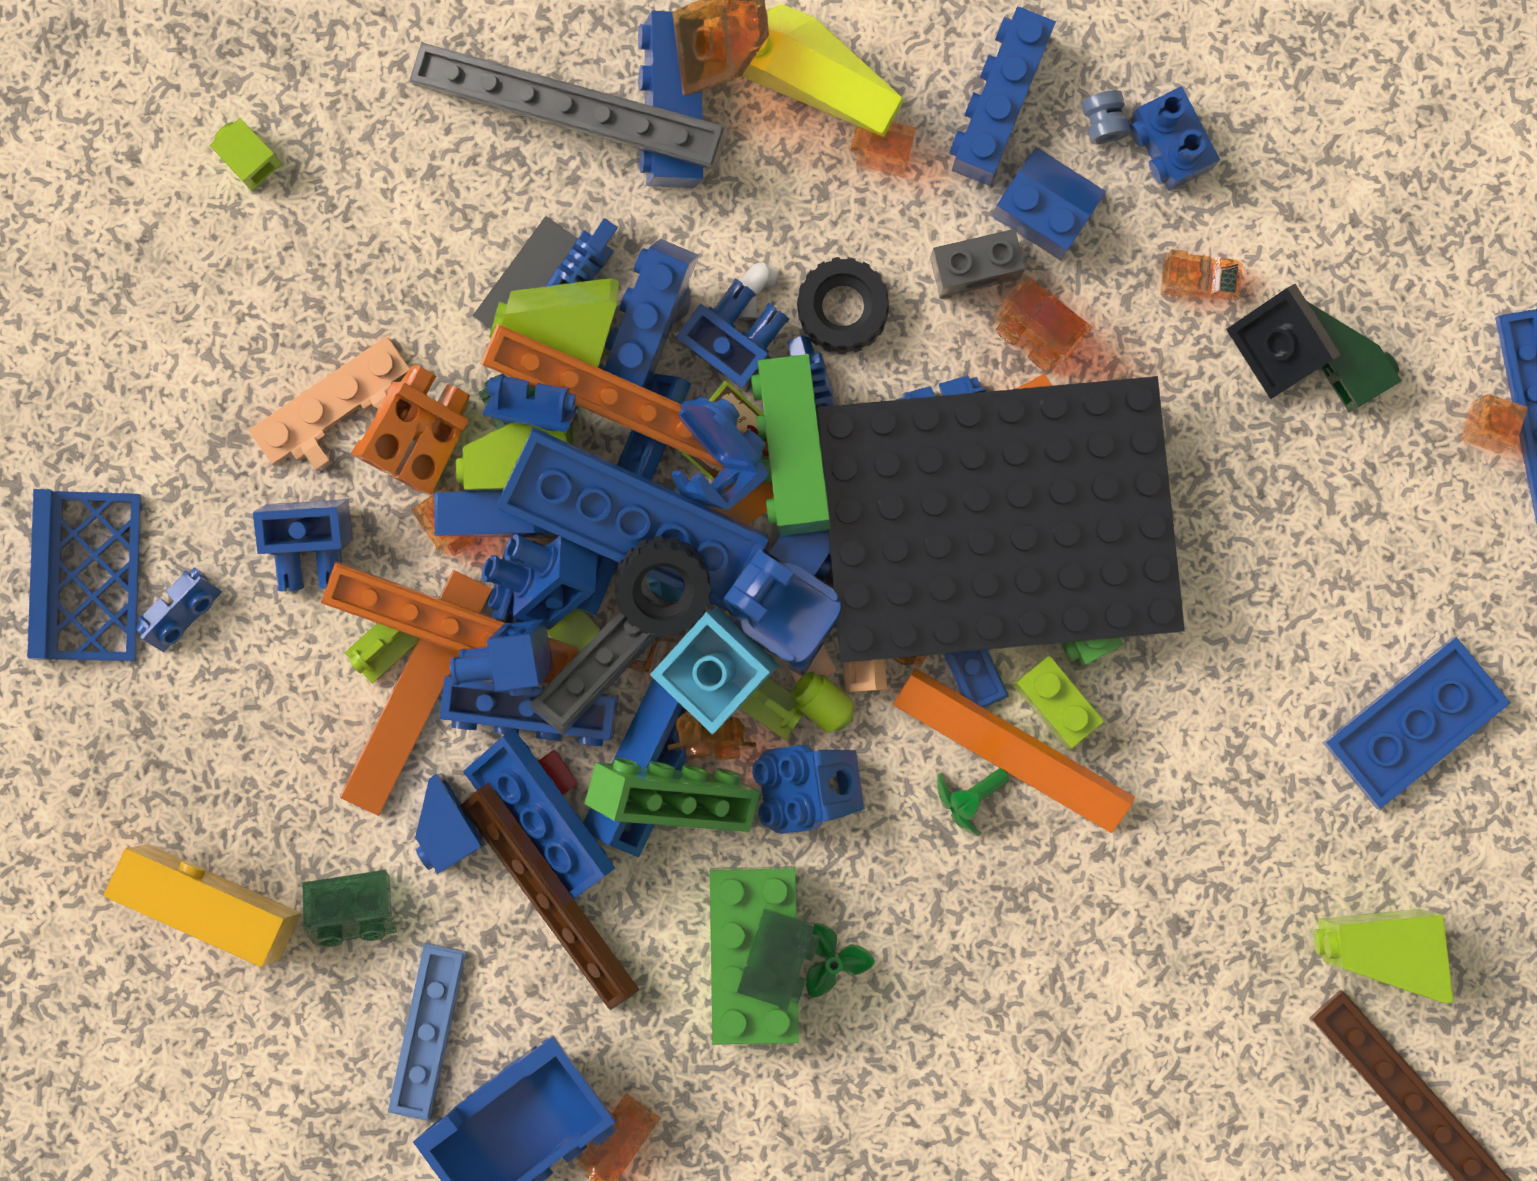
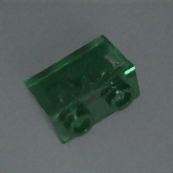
(348, 908)
(777, 959)

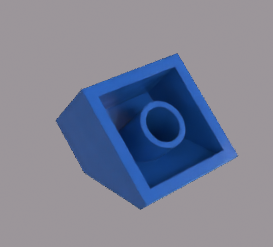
(1048, 203)

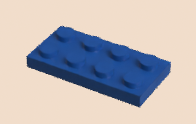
(1416, 722)
(541, 812)

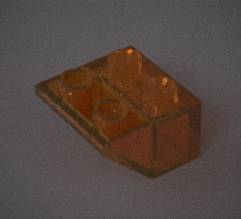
(1040, 325)

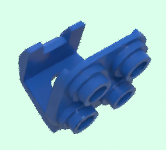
(738, 453)
(783, 607)
(798, 788)

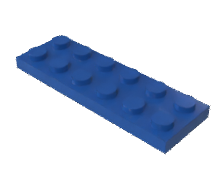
(617, 509)

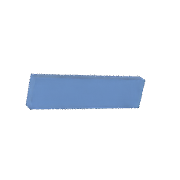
(427, 1031)

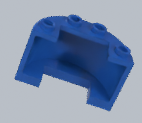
(519, 1122)

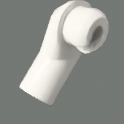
(757, 278)

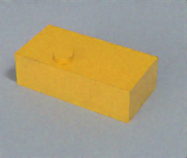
(202, 904)

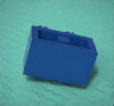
(1173, 139)
(716, 341)
(299, 527)
(551, 579)
(514, 660)

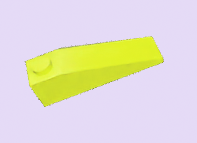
(821, 71)

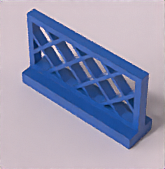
(46, 575)

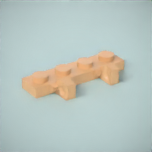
(303, 421)

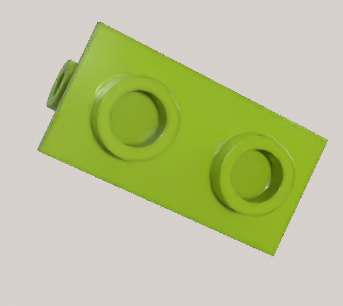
(379, 651)
(773, 708)

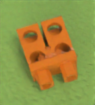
(413, 431)

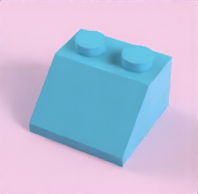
(714, 669)

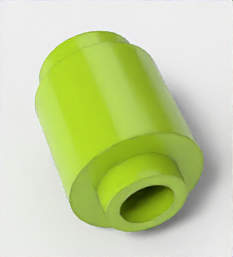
(823, 702)

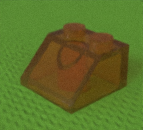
(717, 40)

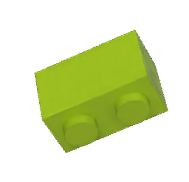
(1057, 702)

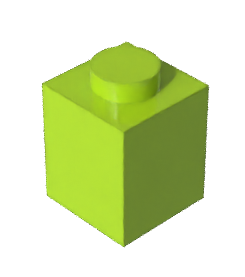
(245, 153)

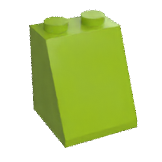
(563, 316)
(492, 458)
(1390, 947)

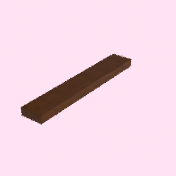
(549, 897)
(1404, 1092)

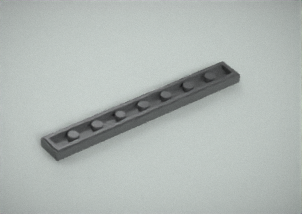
(569, 106)

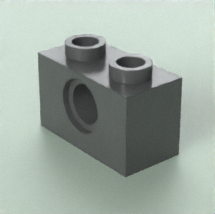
(977, 263)

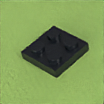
(1283, 341)

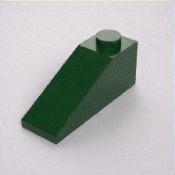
(1362, 367)

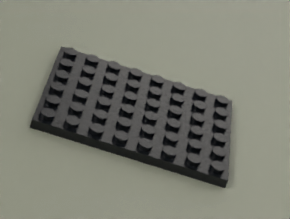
(1000, 519)

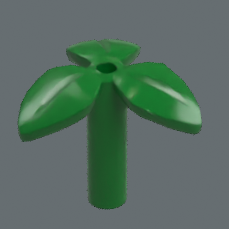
(967, 802)
(851, 959)

